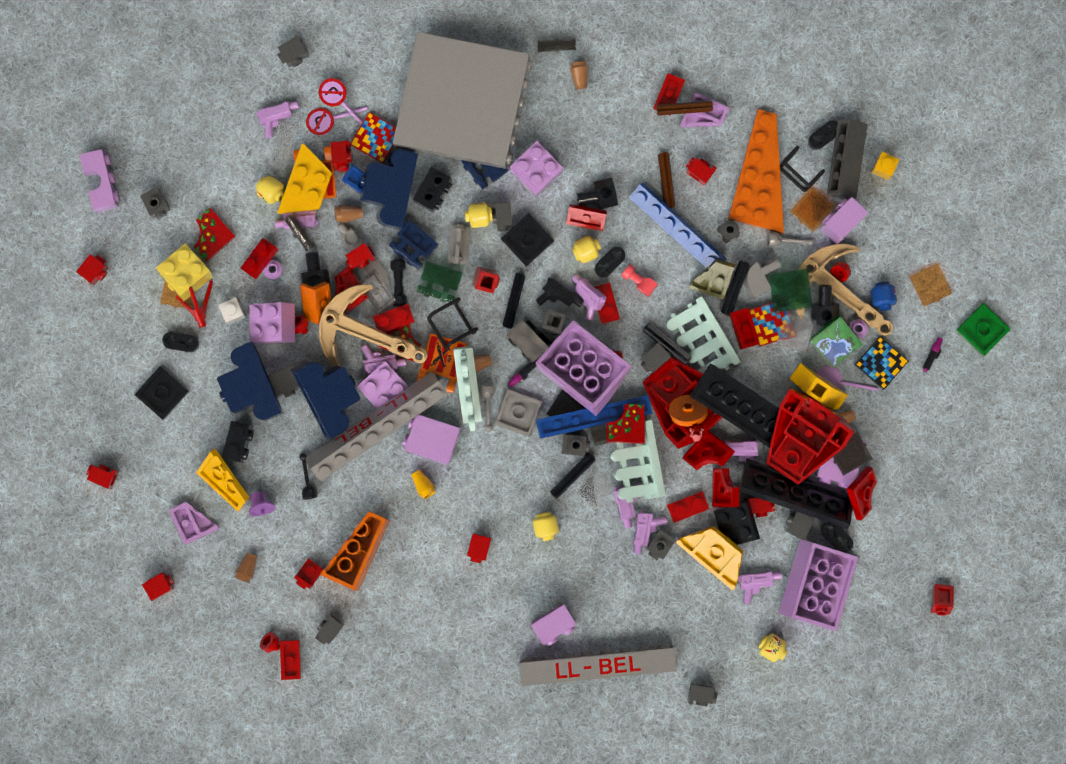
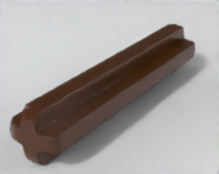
(684, 108)
(666, 179)

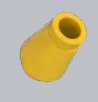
(423, 485)

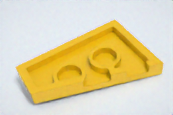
(222, 480)

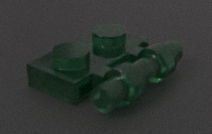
(441, 276)

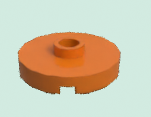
(687, 411)

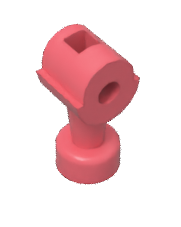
(644, 285)

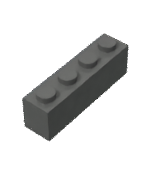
(847, 159)
(283, 382)

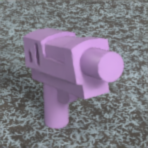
(271, 115)
(306, 219)
(592, 297)
(375, 359)
(744, 448)
(625, 509)
(645, 524)
(752, 582)

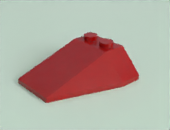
(663, 387)
(805, 436)

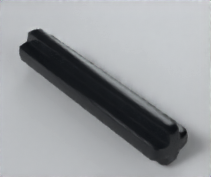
(735, 287)
(513, 300)
(667, 343)
(572, 476)

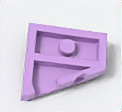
(705, 119)
(191, 523)

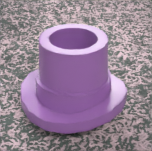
(260, 504)

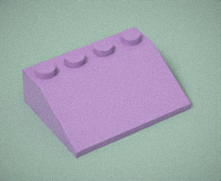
(583, 367)
(818, 585)

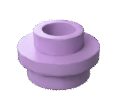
(277, 273)
(862, 324)

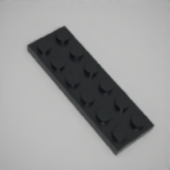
(736, 404)
(807, 497)

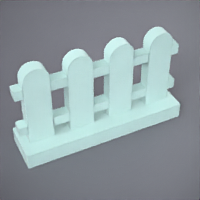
(703, 328)
(467, 385)
(648, 468)

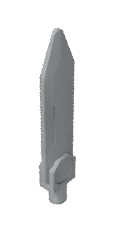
(352, 241)

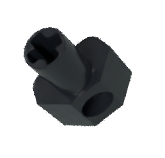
(594, 196)
(314, 270)
(825, 303)

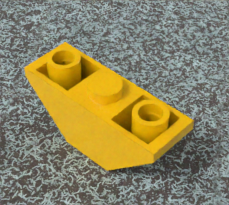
(818, 387)

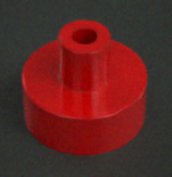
(841, 271)
(301, 324)
(269, 642)

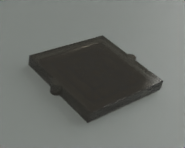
(853, 455)

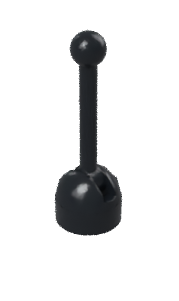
(308, 491)

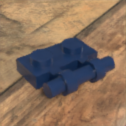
(493, 173)
(418, 240)

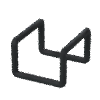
(808, 185)
(471, 331)

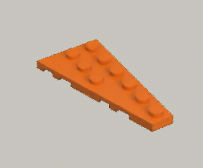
(759, 185)

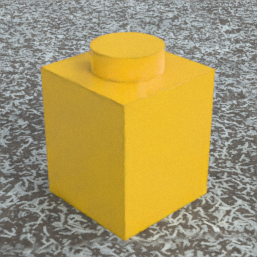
(885, 165)

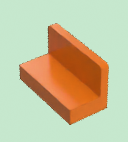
(315, 300)

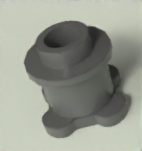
(728, 236)

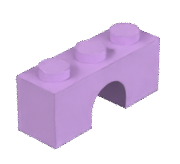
(104, 196)

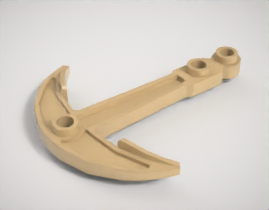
(839, 291)
(354, 327)

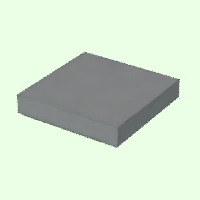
(518, 412)

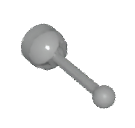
(774, 239)
(487, 392)

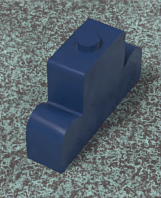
(390, 187)
(249, 385)
(327, 395)

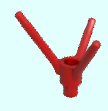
(198, 312)
(696, 430)

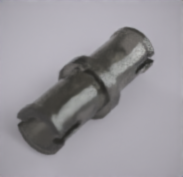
(556, 45)
(299, 232)

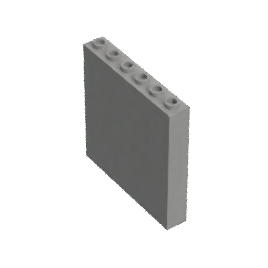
(462, 100)

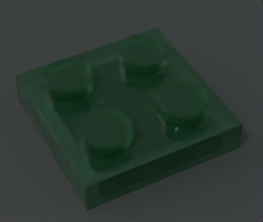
(791, 291)

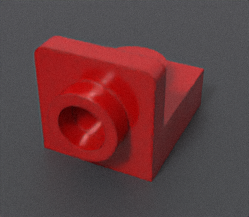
(308, 574)
(942, 599)

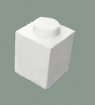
(232, 311)

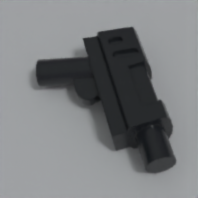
(556, 290)

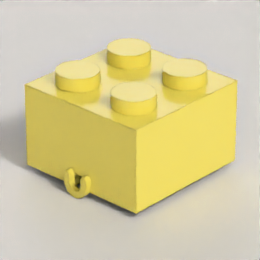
(184, 270)

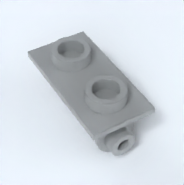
(458, 244)

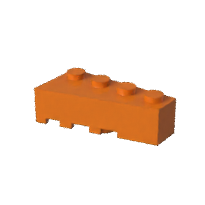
(357, 552)

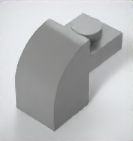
(755, 279)

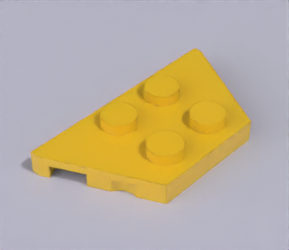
(306, 184)
(715, 553)

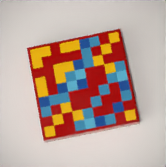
(374, 138)
(767, 323)

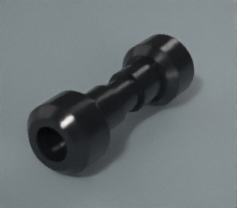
(398, 267)

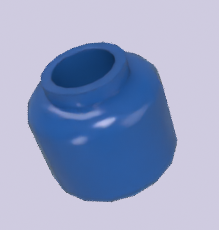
(883, 296)

